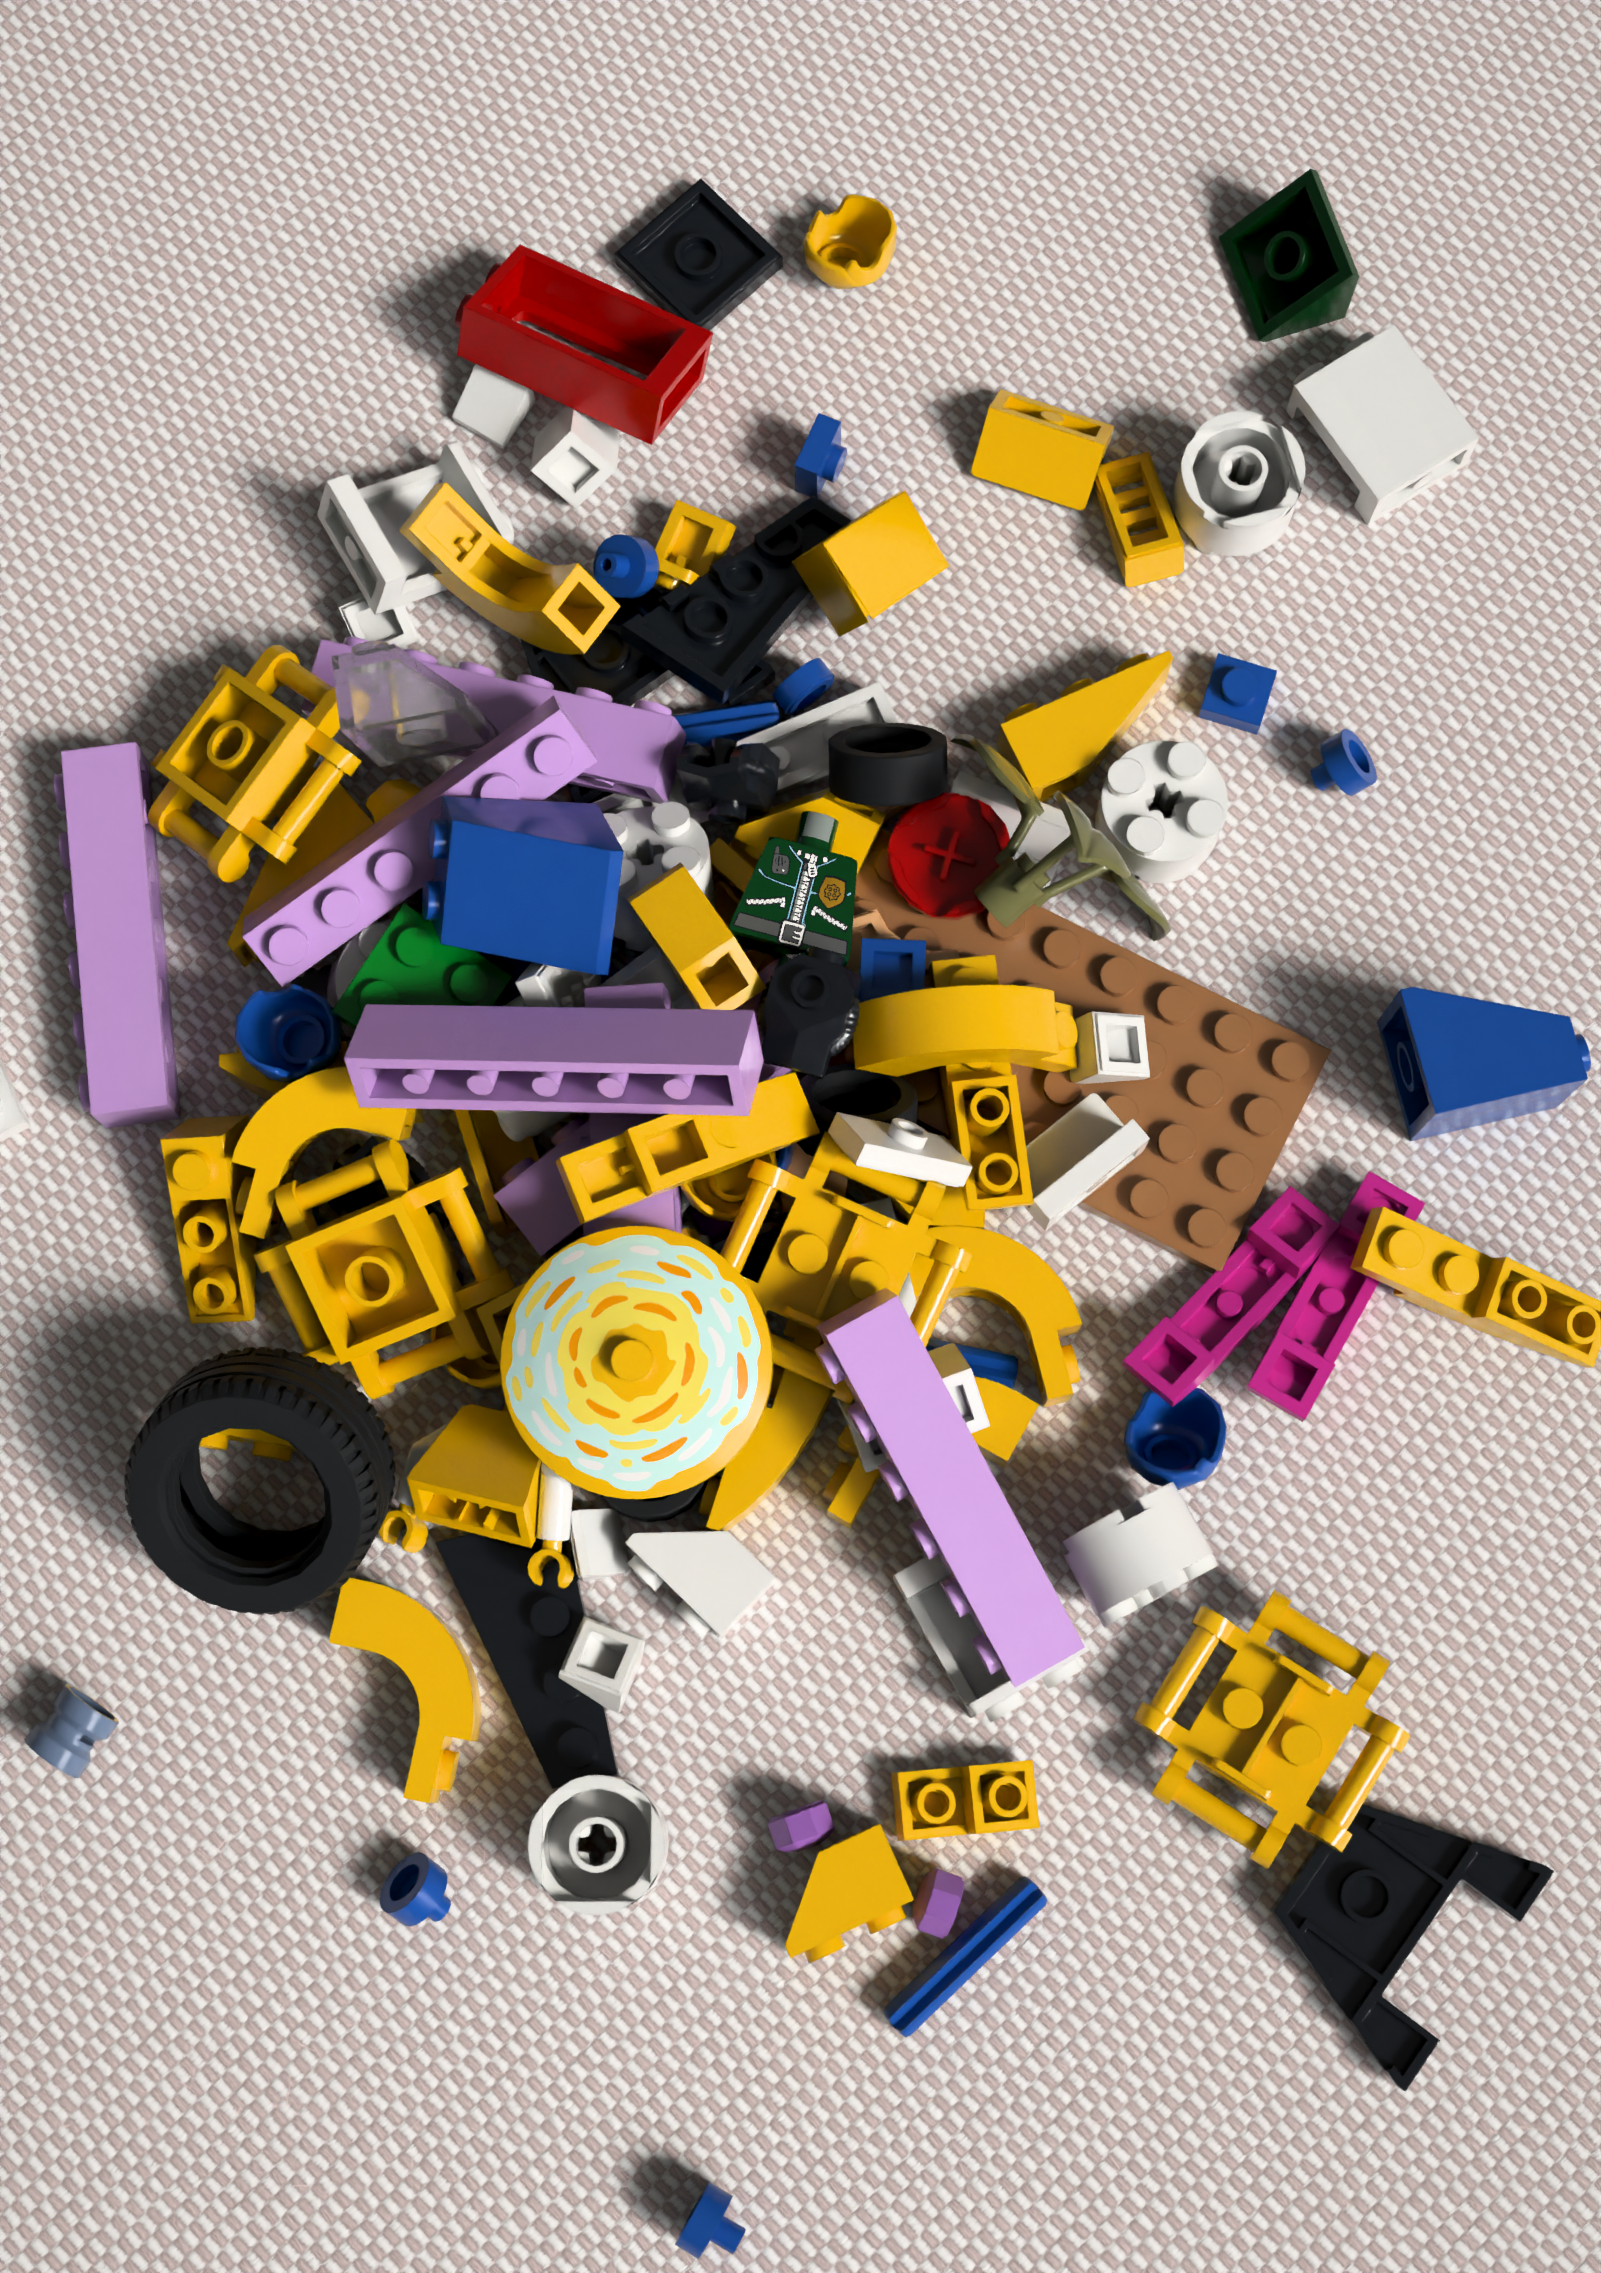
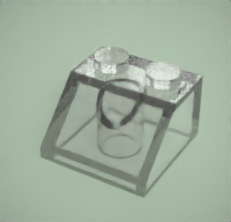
(403, 708)

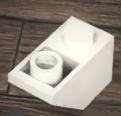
(706, 1570)

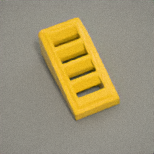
(1149, 554)

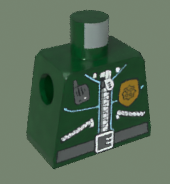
(799, 894)

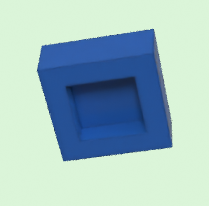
(820, 457)
(1237, 693)
(891, 967)

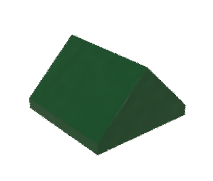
(1291, 261)

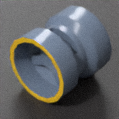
(71, 1731)

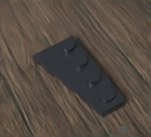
(736, 610)
(527, 1639)

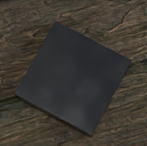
(699, 258)

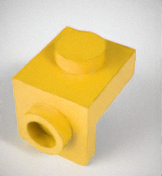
(690, 545)

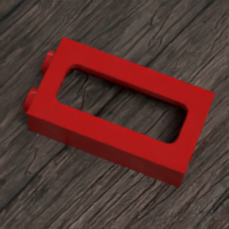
(593, 316)

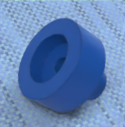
(626, 566)
(1344, 764)
(415, 1891)
(709, 2224)

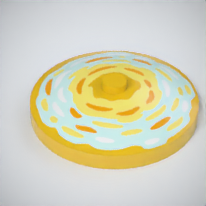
(636, 1362)

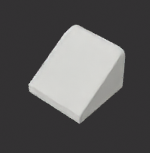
(493, 406)
(389, 626)
(1110, 1048)
(598, 1543)
(602, 1663)

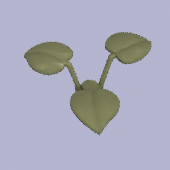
(1020, 881)

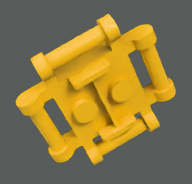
(252, 764)
(839, 1251)
(382, 1270)
(1271, 1729)

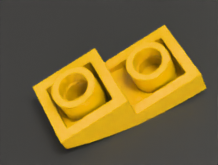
(965, 1800)

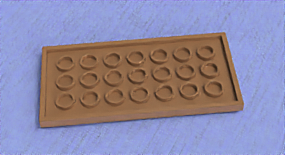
(1217, 1085)

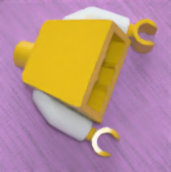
(484, 1482)

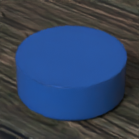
(803, 687)

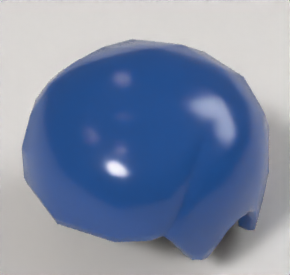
(288, 1033)
(1177, 1441)

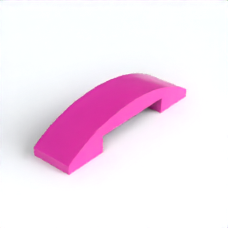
(1233, 1301)
(1325, 1307)

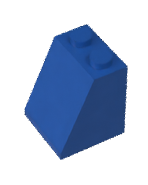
(525, 880)
(1476, 1060)

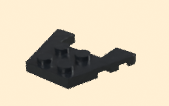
(621, 670)
(1369, 1906)

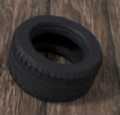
(207, 1546)

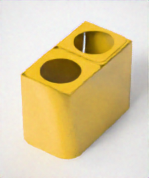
(871, 563)

